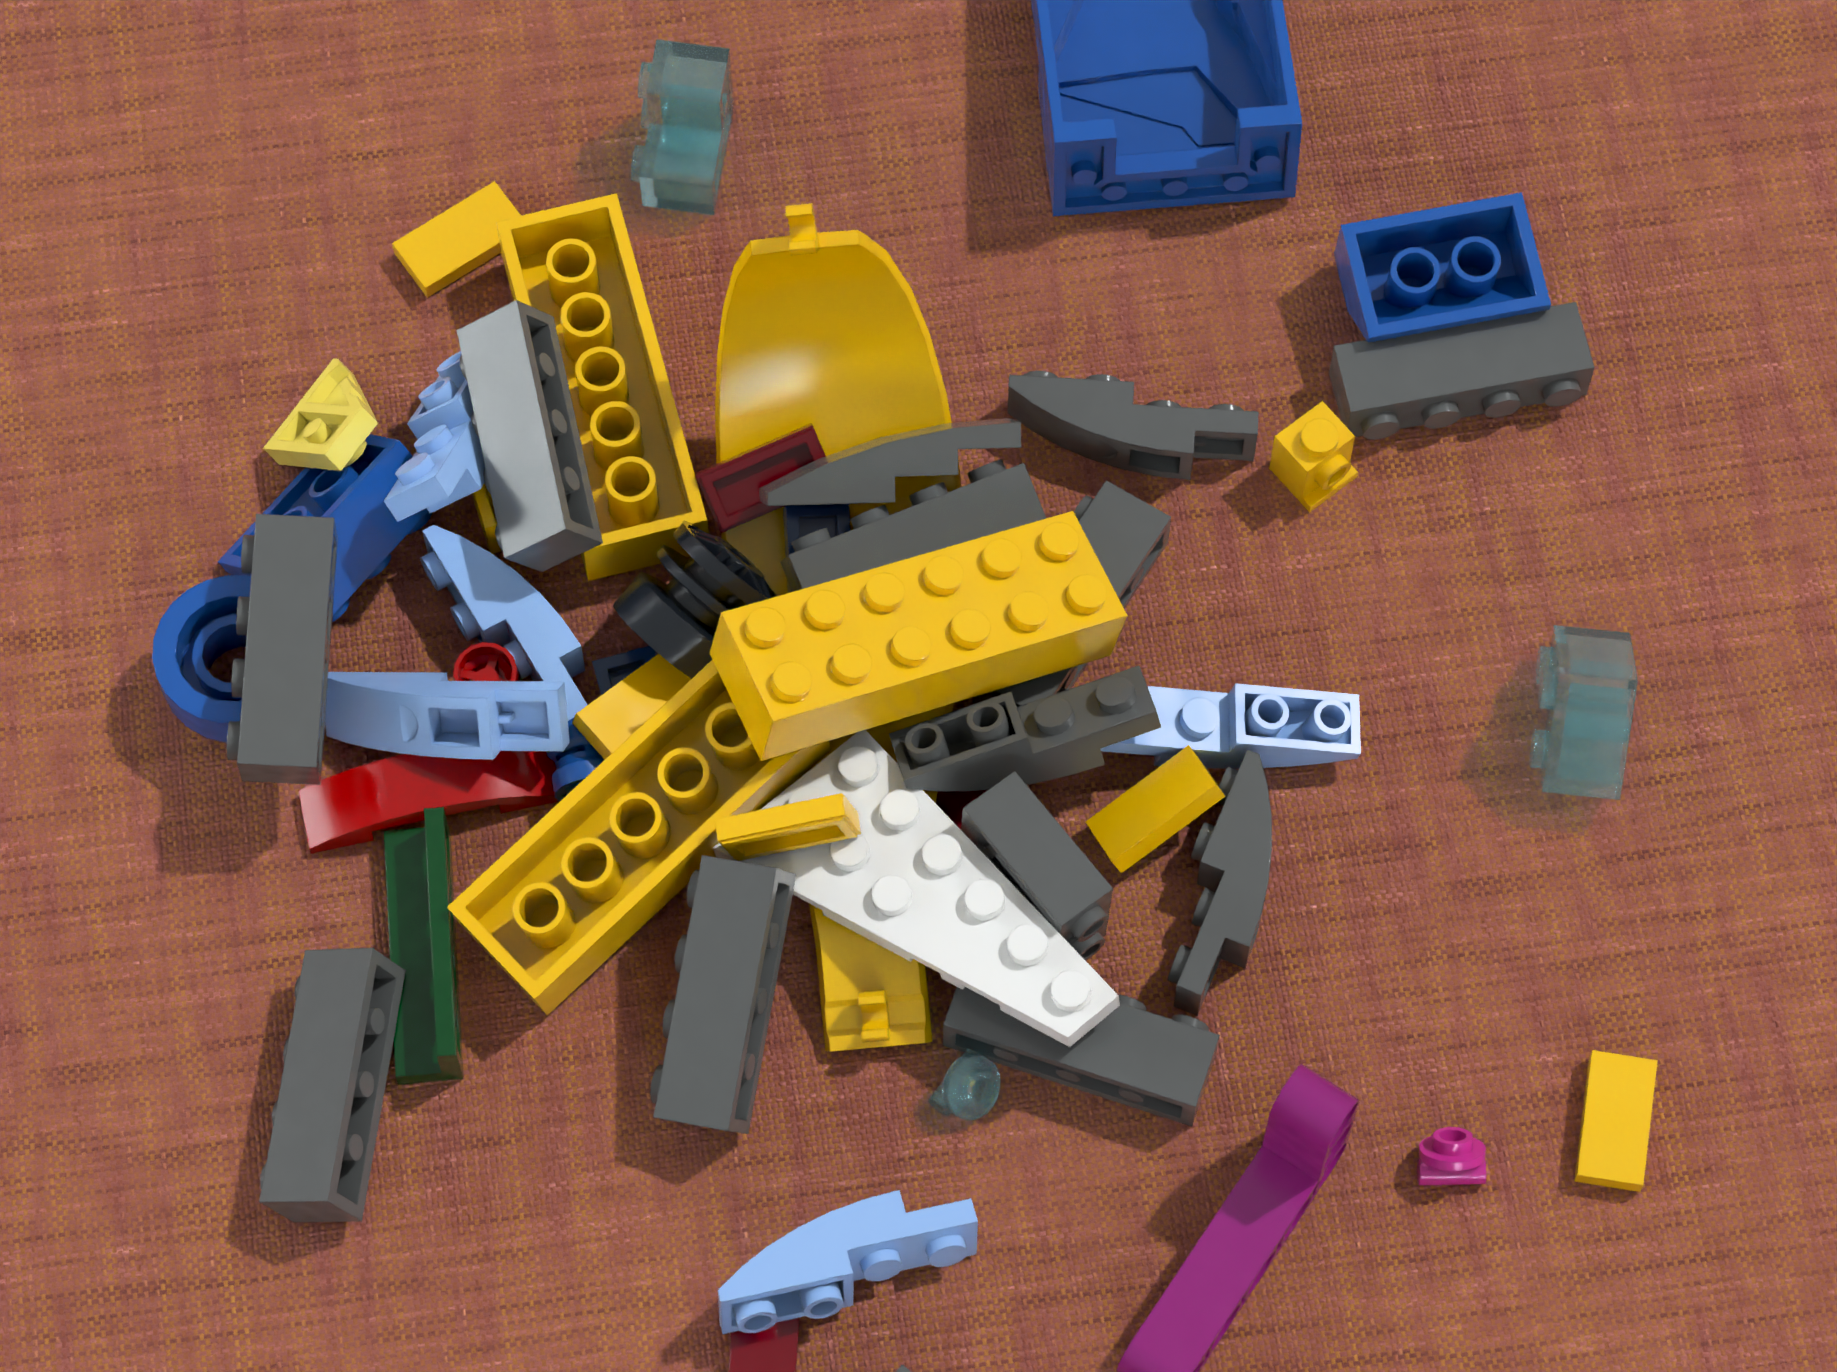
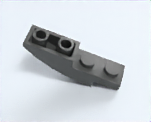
(1104, 425)
(1037, 740)
(1235, 879)

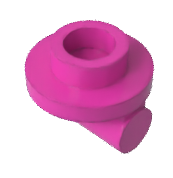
(1451, 1158)

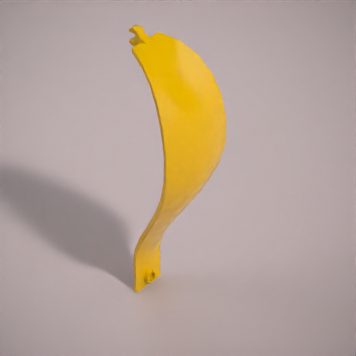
(837, 341)

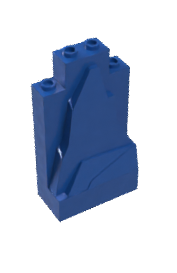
(1166, 103)

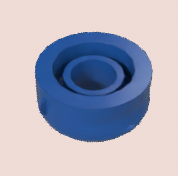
(187, 643)

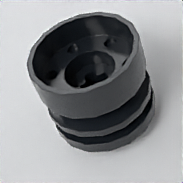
(684, 614)

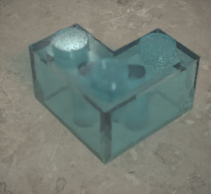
(688, 126)
(1590, 700)

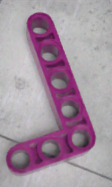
(1298, 1152)

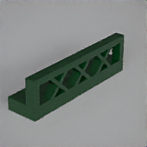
(426, 947)

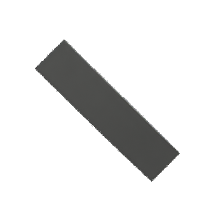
(869, 469)

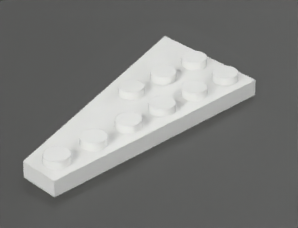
(935, 896)

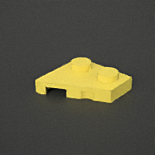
(326, 425)

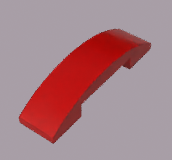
(400, 787)

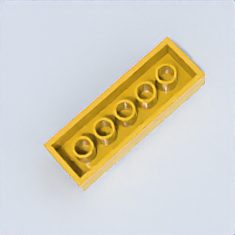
(638, 465)
(916, 634)
(622, 841)

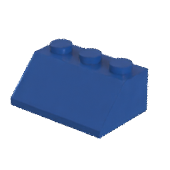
(1440, 268)
(362, 519)

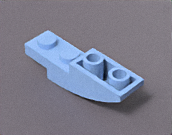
(448, 449)
(504, 610)
(443, 717)
(1276, 722)
(816, 1264)

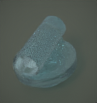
(968, 1087)

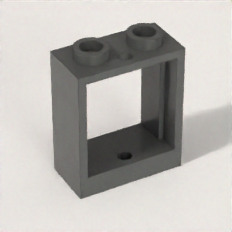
(1041, 862)

